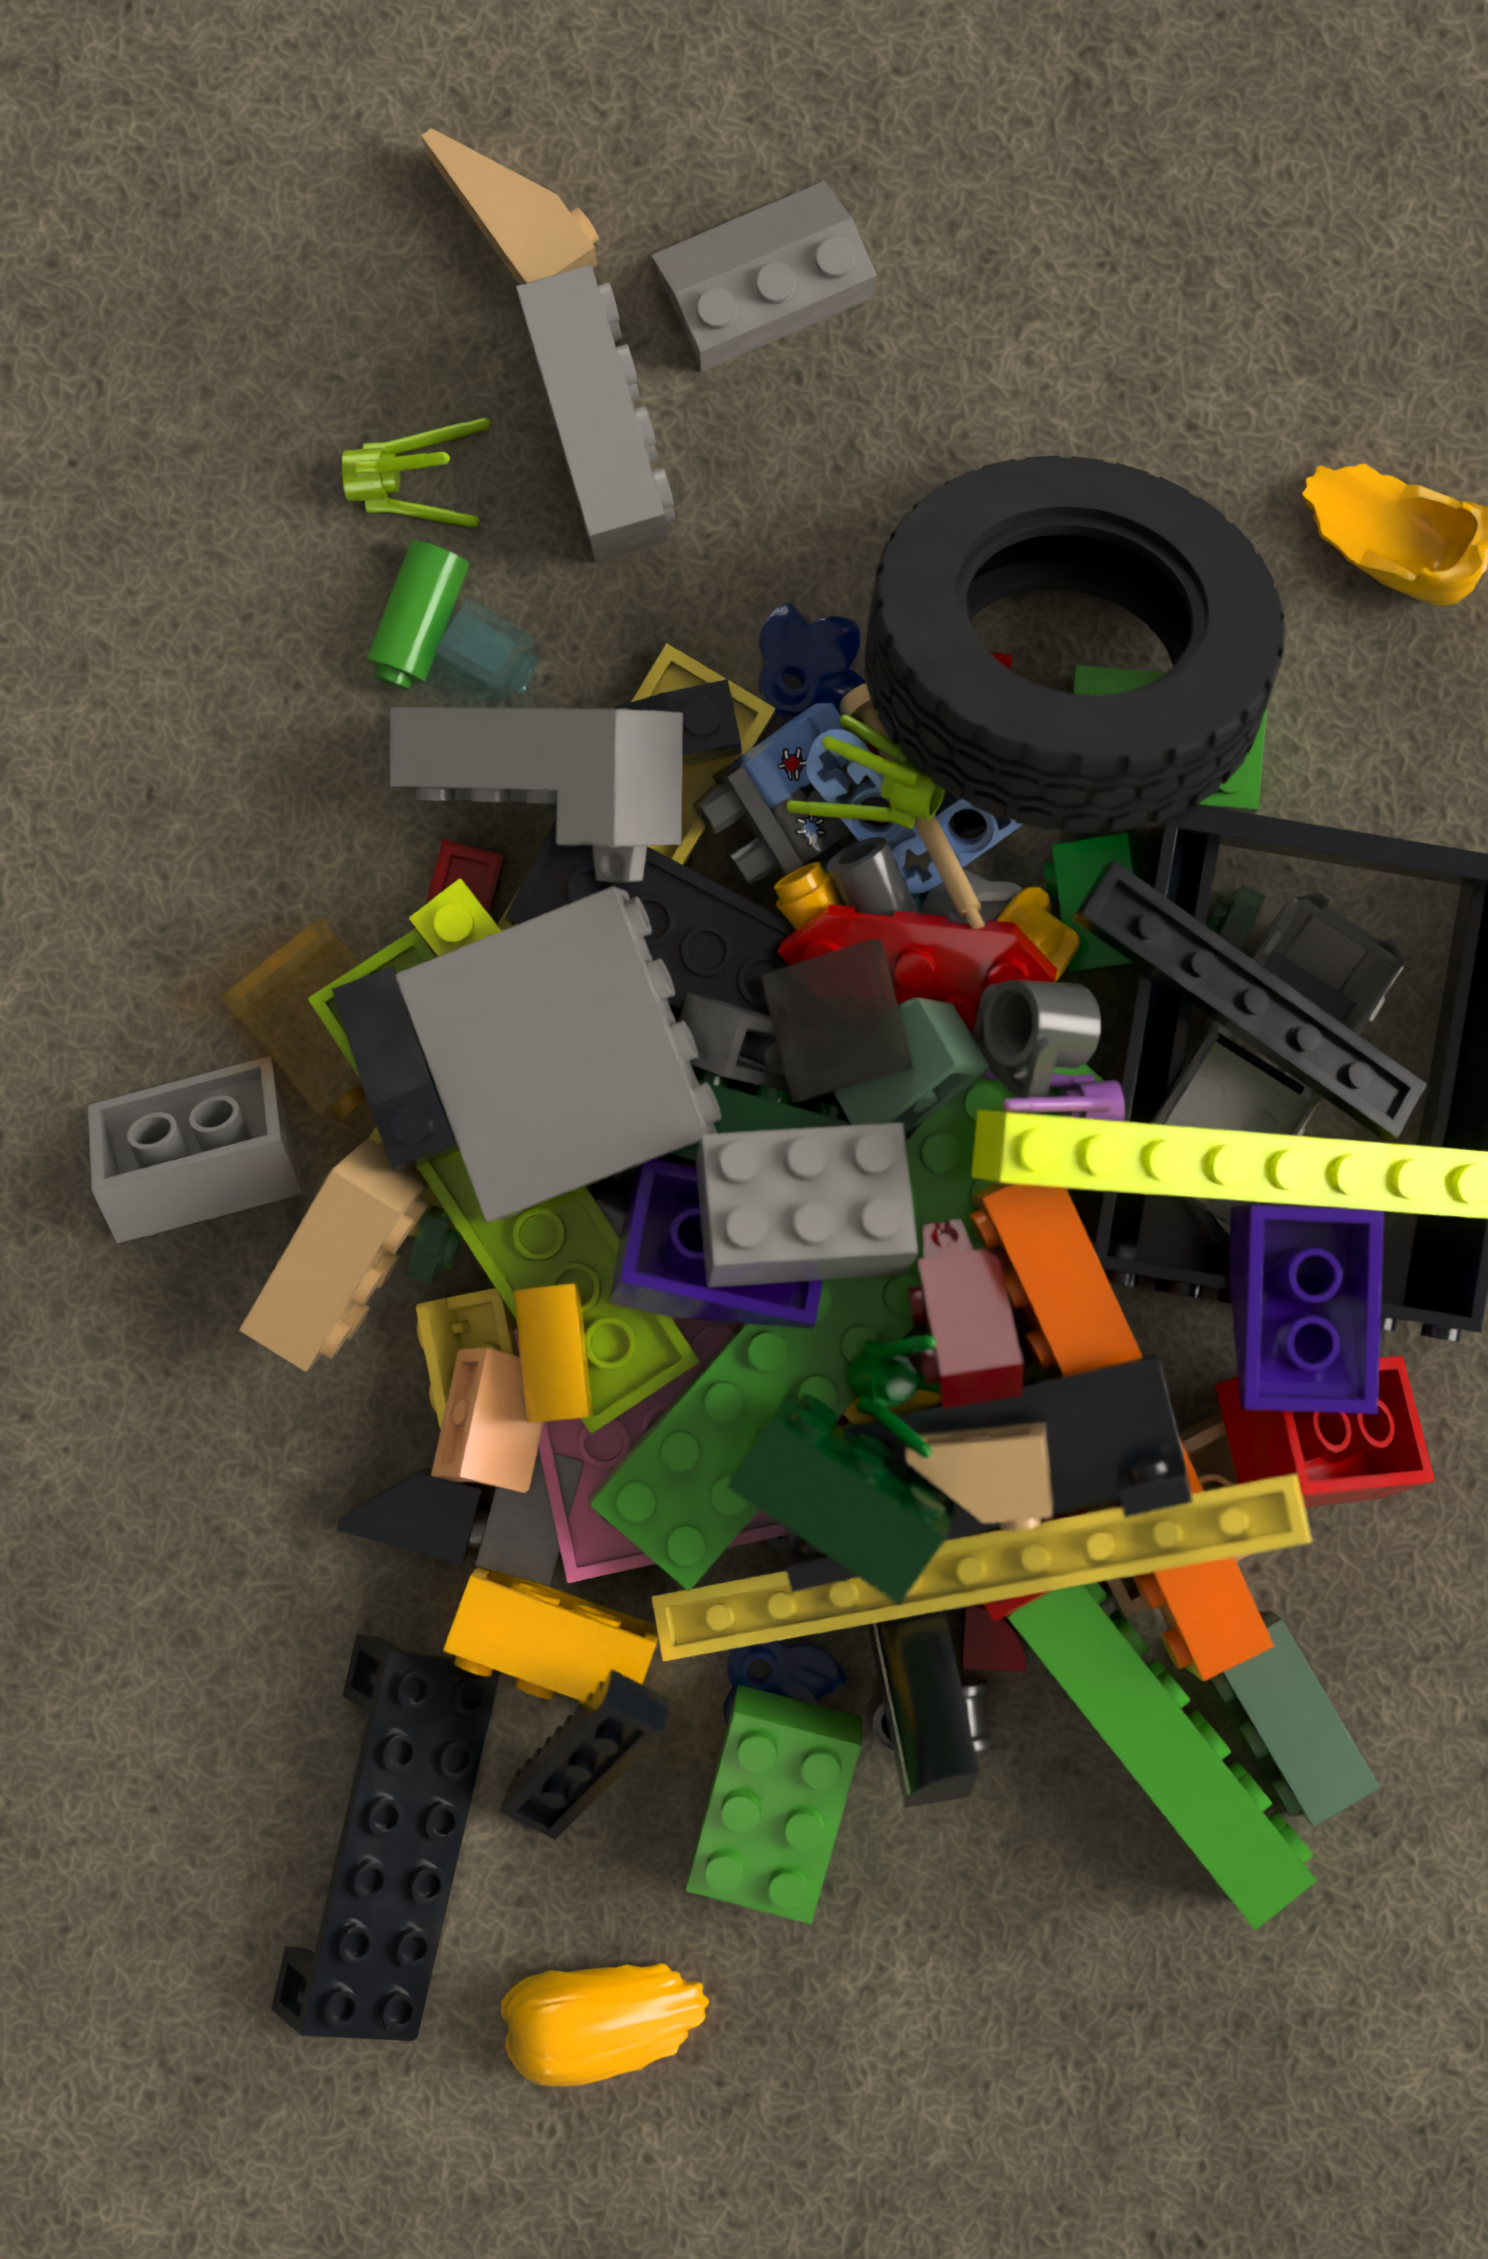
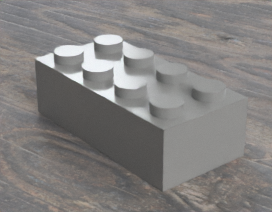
(591, 403)

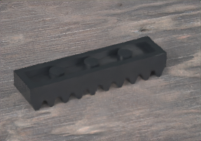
(586, 1754)

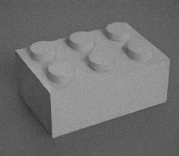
(805, 1204)

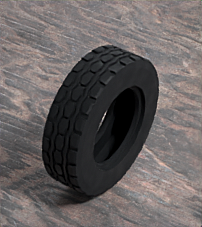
(1048, 751)

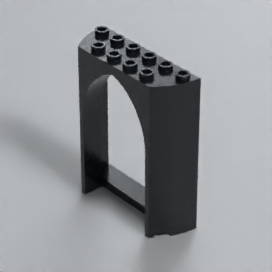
(1429, 1261)

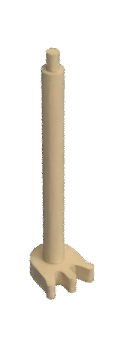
(859, 706)

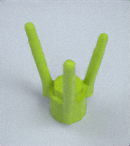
(375, 472)
(904, 785)

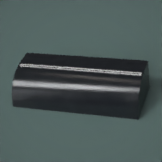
(924, 1708)

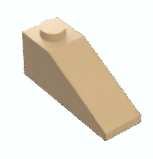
(517, 217)

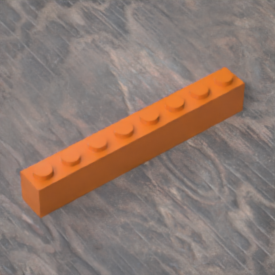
(1081, 1327)

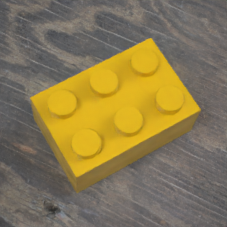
(545, 1637)

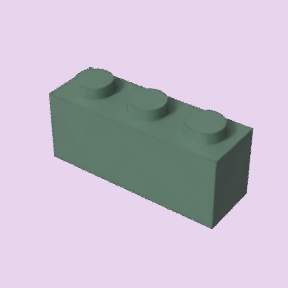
(1296, 1729)

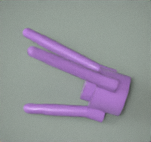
(1079, 1099)

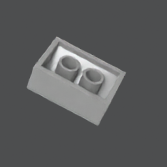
(766, 274)
(192, 1150)

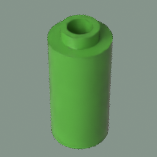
(416, 614)

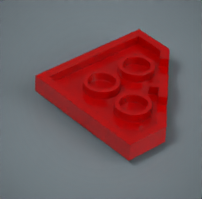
(928, 953)

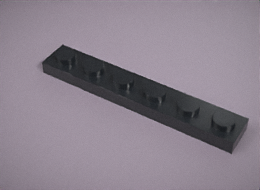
(1249, 1001)

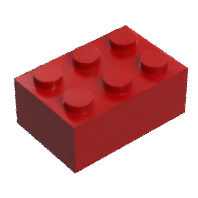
(1333, 1452)

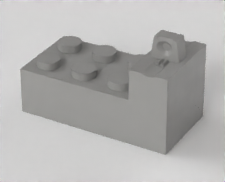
(604, 768)

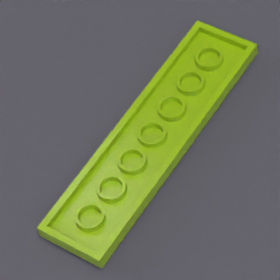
(547, 1245)

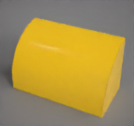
(553, 1353)

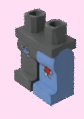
(757, 794)

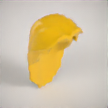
(1401, 532)
(598, 2021)

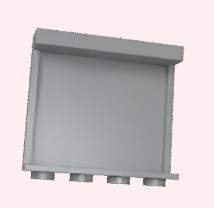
(558, 1052)

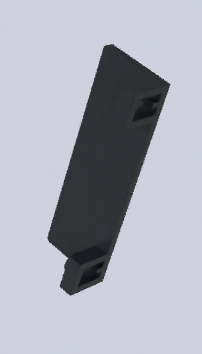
(1106, 1444)
(393, 1847)

